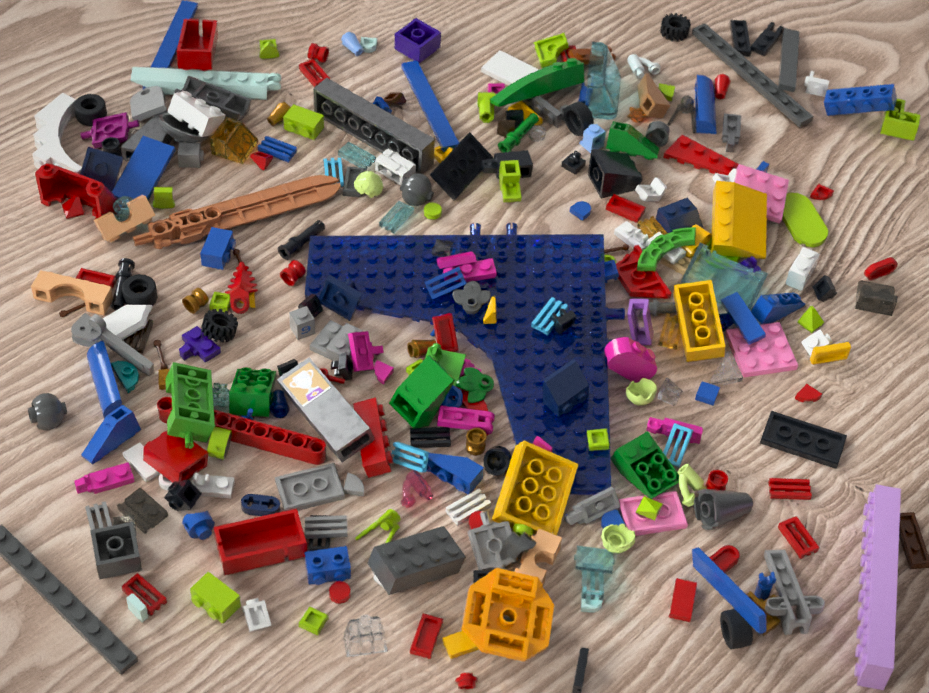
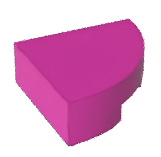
(383, 371)

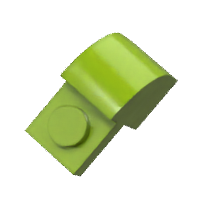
(509, 181)

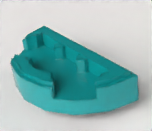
(127, 374)

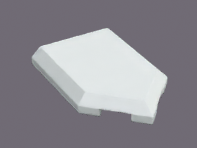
(127, 320)

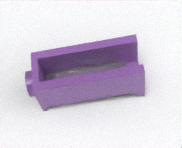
(640, 321)

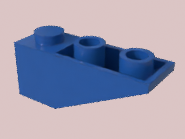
(776, 306)
(112, 432)
(455, 470)

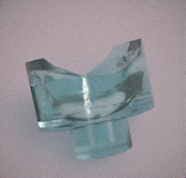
(121, 208)

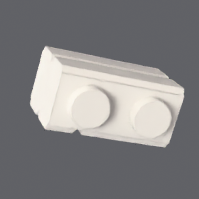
(394, 166)
(802, 268)

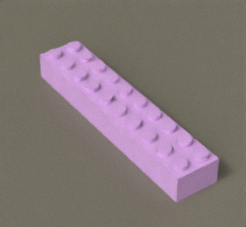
(879, 588)

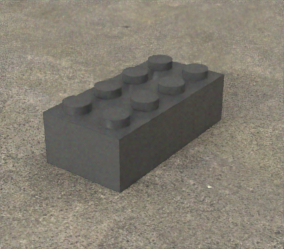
(416, 560)

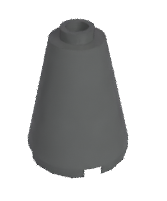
(720, 507)

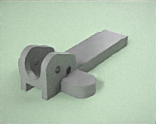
(93, 329)
(789, 595)

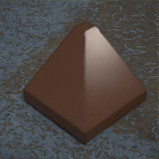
(394, 98)

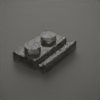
(146, 510)

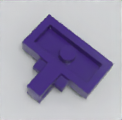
(198, 345)

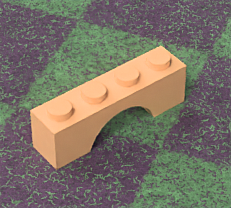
(52, 286)

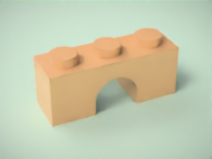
(140, 212)
(545, 551)

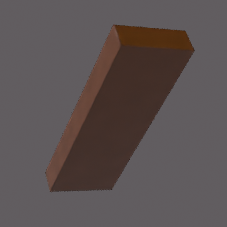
(913, 542)

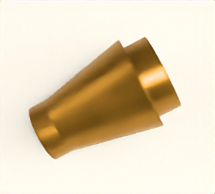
(278, 113)
(418, 348)

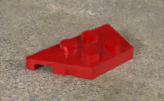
(640, 283)

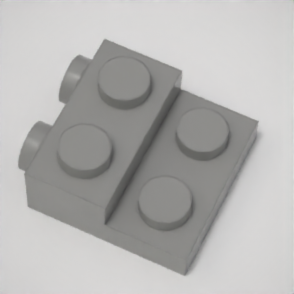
(333, 340)

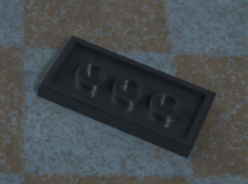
(460, 166)
(803, 439)

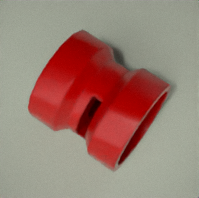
(318, 52)
(292, 273)
(717, 480)

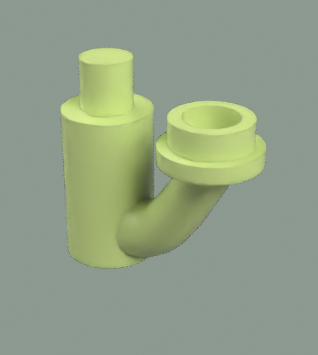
(690, 477)

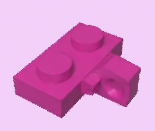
(363, 351)

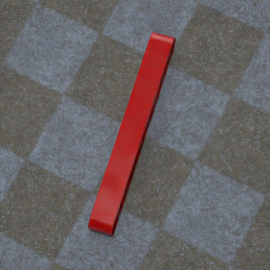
(262, 435)

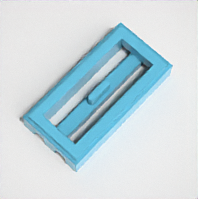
(332, 163)
(556, 304)
(682, 429)
(397, 453)

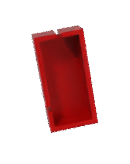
(197, 50)
(260, 541)

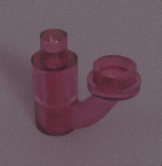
(419, 484)

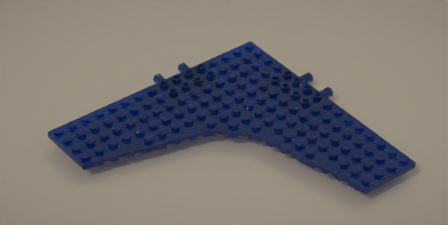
(529, 272)

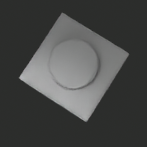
(190, 155)
(302, 323)

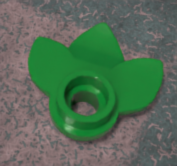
(473, 384)

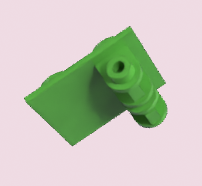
(450, 361)

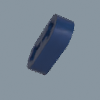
(260, 505)

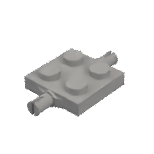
(489, 544)

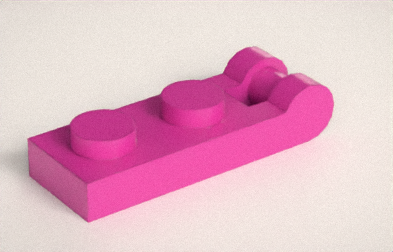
(465, 419)

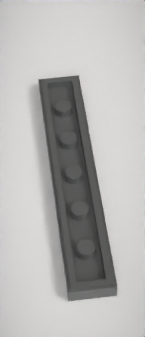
(788, 60)

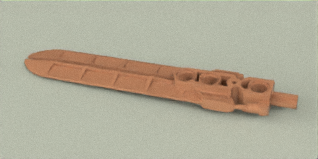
(193, 225)

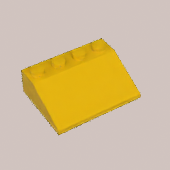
(738, 221)
(535, 489)

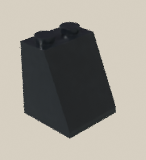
(613, 173)

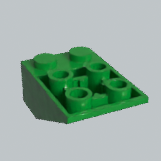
(627, 139)
(252, 390)
(422, 393)
(645, 466)

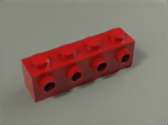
(375, 456)

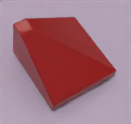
(261, 159)
(73, 207)

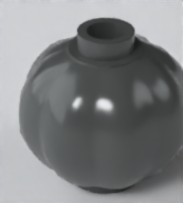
(416, 189)
(47, 411)

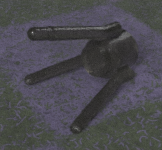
(686, 106)

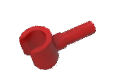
(331, 378)

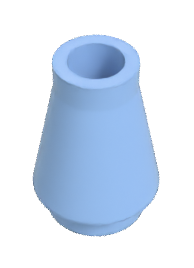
(351, 42)

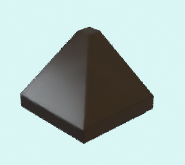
(505, 127)

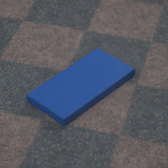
(144, 169)

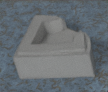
(353, 485)

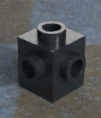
(182, 495)

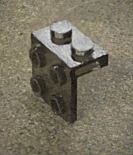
(875, 298)

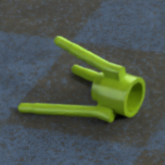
(387, 521)

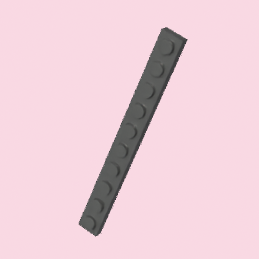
(752, 75)
(65, 603)

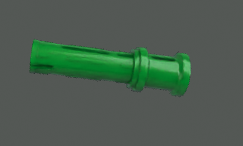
(513, 138)

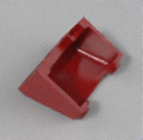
(59, 183)

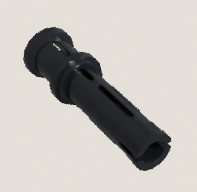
(296, 243)
(123, 273)

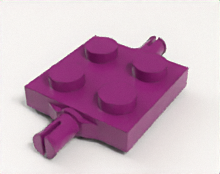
(110, 126)

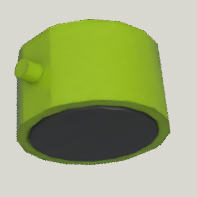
(219, 443)

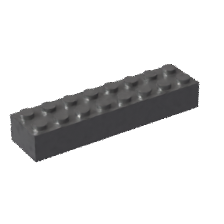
(373, 124)

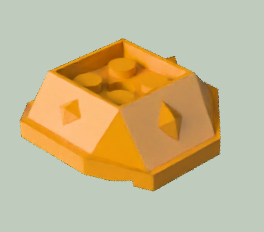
(513, 596)

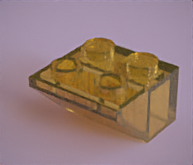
(233, 141)

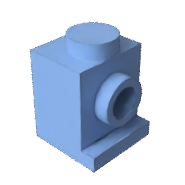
(593, 137)

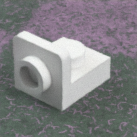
(256, 614)

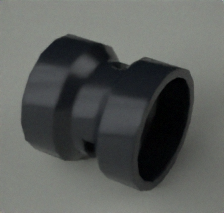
(111, 145)

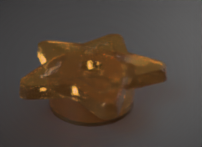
(636, 114)

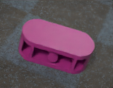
(630, 359)

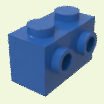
(217, 248)
(327, 565)

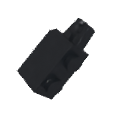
(523, 157)

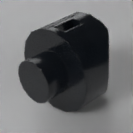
(497, 460)

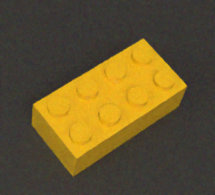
(699, 321)

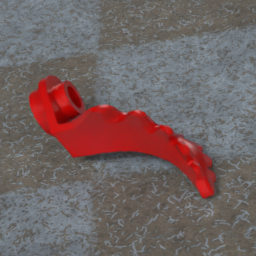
(241, 288)

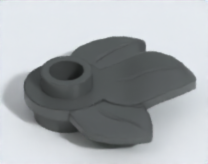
(471, 295)

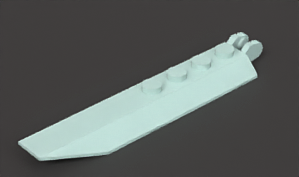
(247, 84)

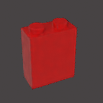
(172, 459)

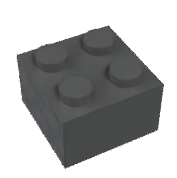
(116, 550)

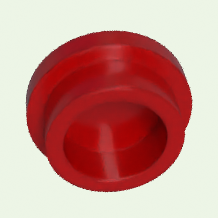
(466, 681)

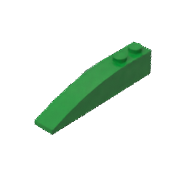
(542, 81)

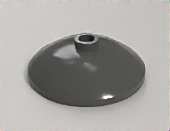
(179, 130)

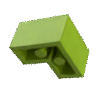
(900, 123)

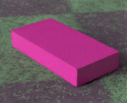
(455, 260)

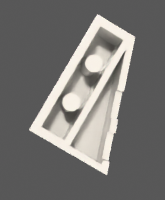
(196, 113)

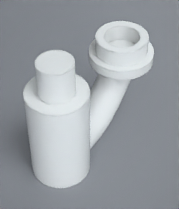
(636, 64)

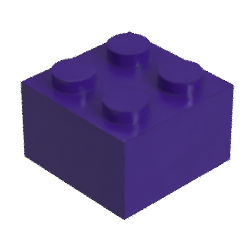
(417, 40)

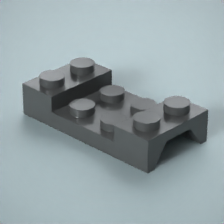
(229, 103)

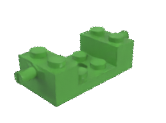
(191, 403)

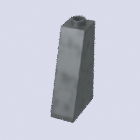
(152, 130)

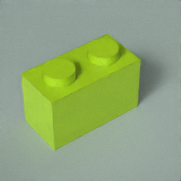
(303, 122)
(215, 597)

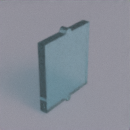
(594, 560)

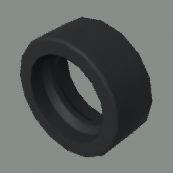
(576, 111)

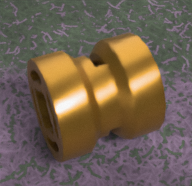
(195, 300)
(476, 441)

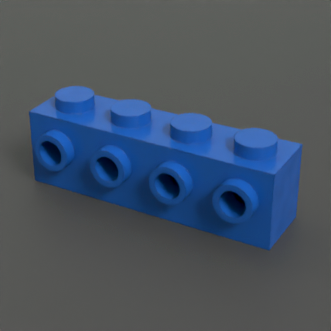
(860, 99)

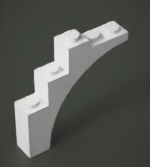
(51, 125)

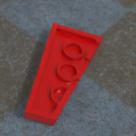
(701, 157)

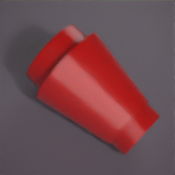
(722, 84)

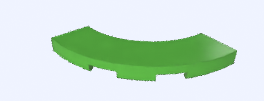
(663, 244)

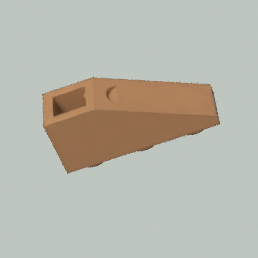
(651, 98)

